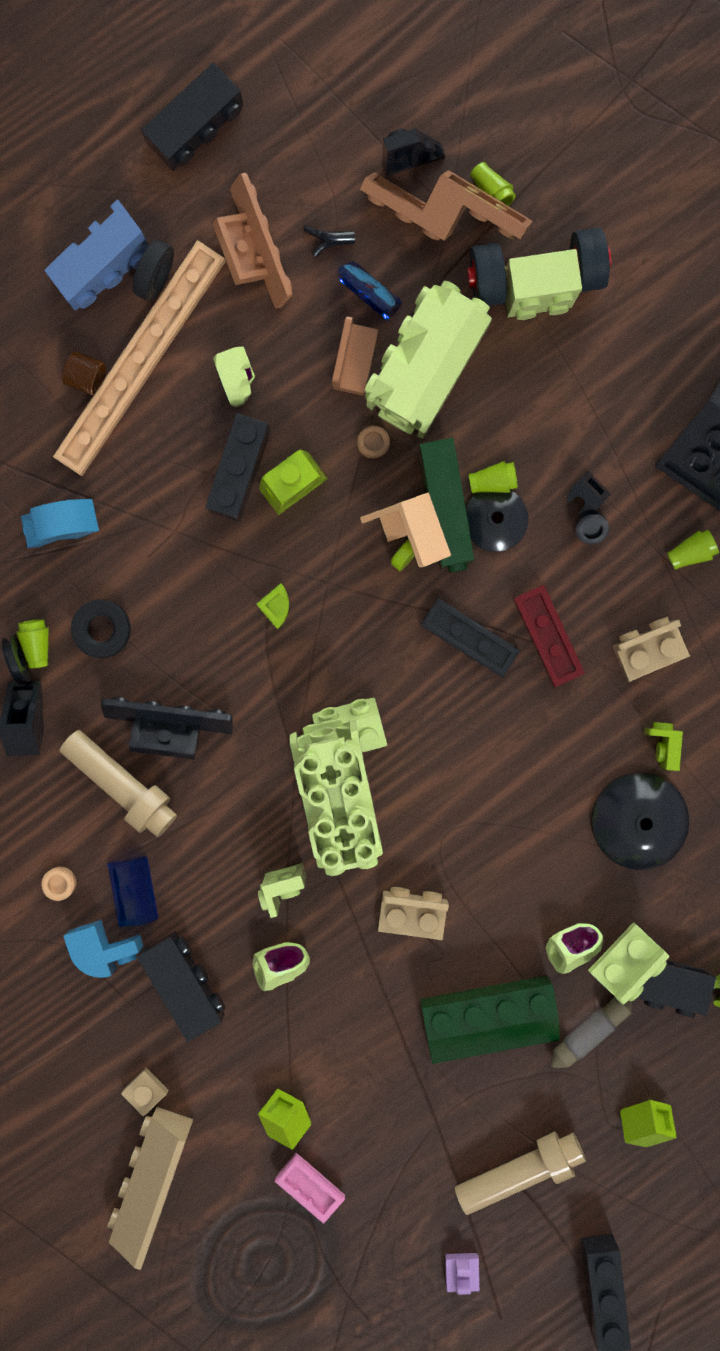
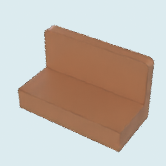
(354, 358)

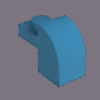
(59, 521)
(94, 954)

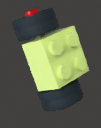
(542, 280)

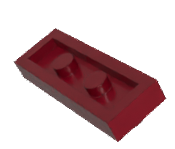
(548, 636)

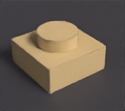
(144, 1092)

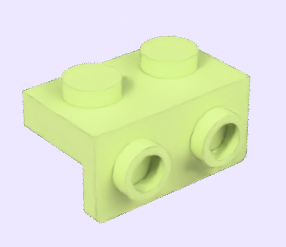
(366, 717)

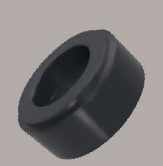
(591, 527)

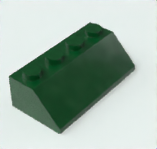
(491, 1019)

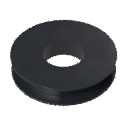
(16, 660)

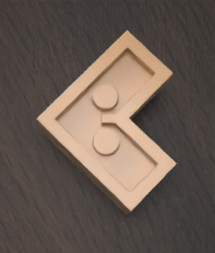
(420, 522)

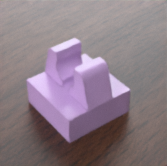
(462, 1273)

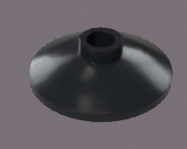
(494, 536)

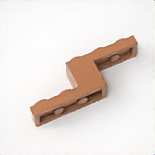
(445, 206)

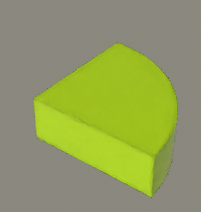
(275, 606)

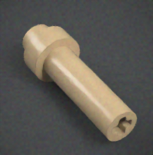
(144, 806)
(552, 1159)

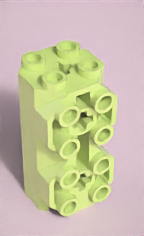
(428, 359)
(336, 796)

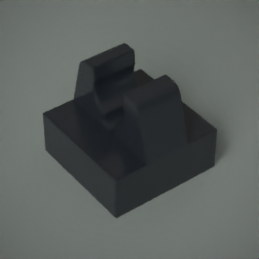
(590, 490)

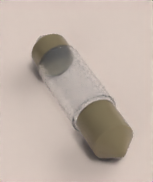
(590, 1033)

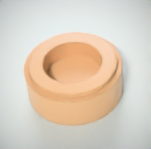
(58, 883)

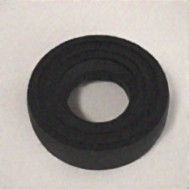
(153, 270)
(86, 614)

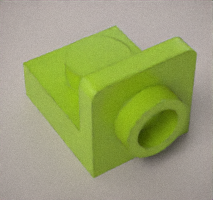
(669, 750)

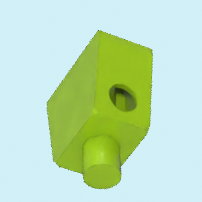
(291, 480)

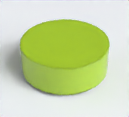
(403, 556)

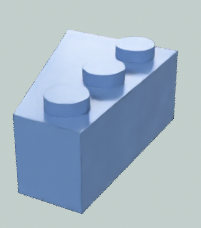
(99, 260)

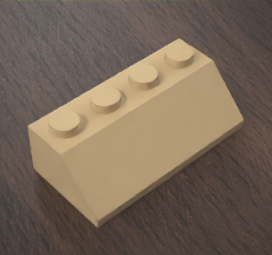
(149, 1184)

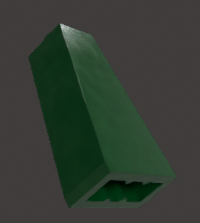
(443, 482)

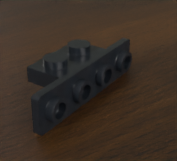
(166, 729)

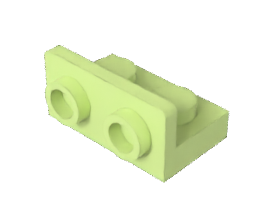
(283, 882)
(629, 964)

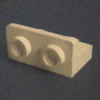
(650, 650)
(413, 914)

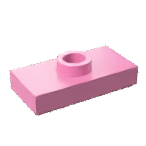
(309, 1188)

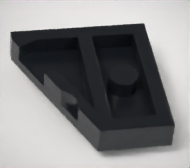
(409, 150)

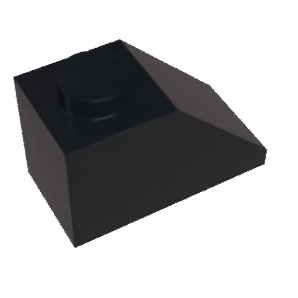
(22, 719)

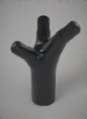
(330, 238)

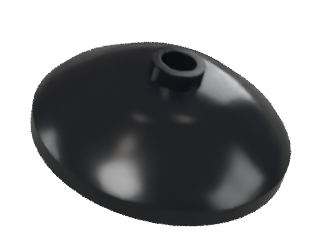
(618, 817)

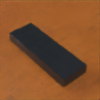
(470, 637)

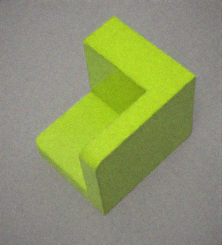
(285, 1119)
(648, 1123)

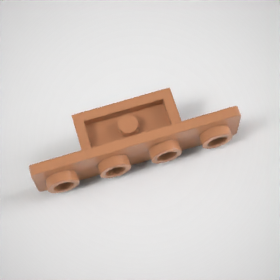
(249, 244)

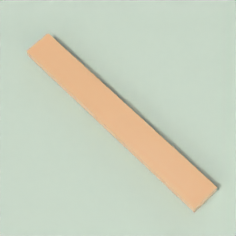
(139, 358)

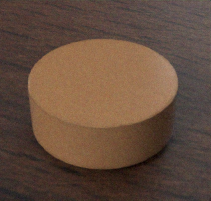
(373, 442)

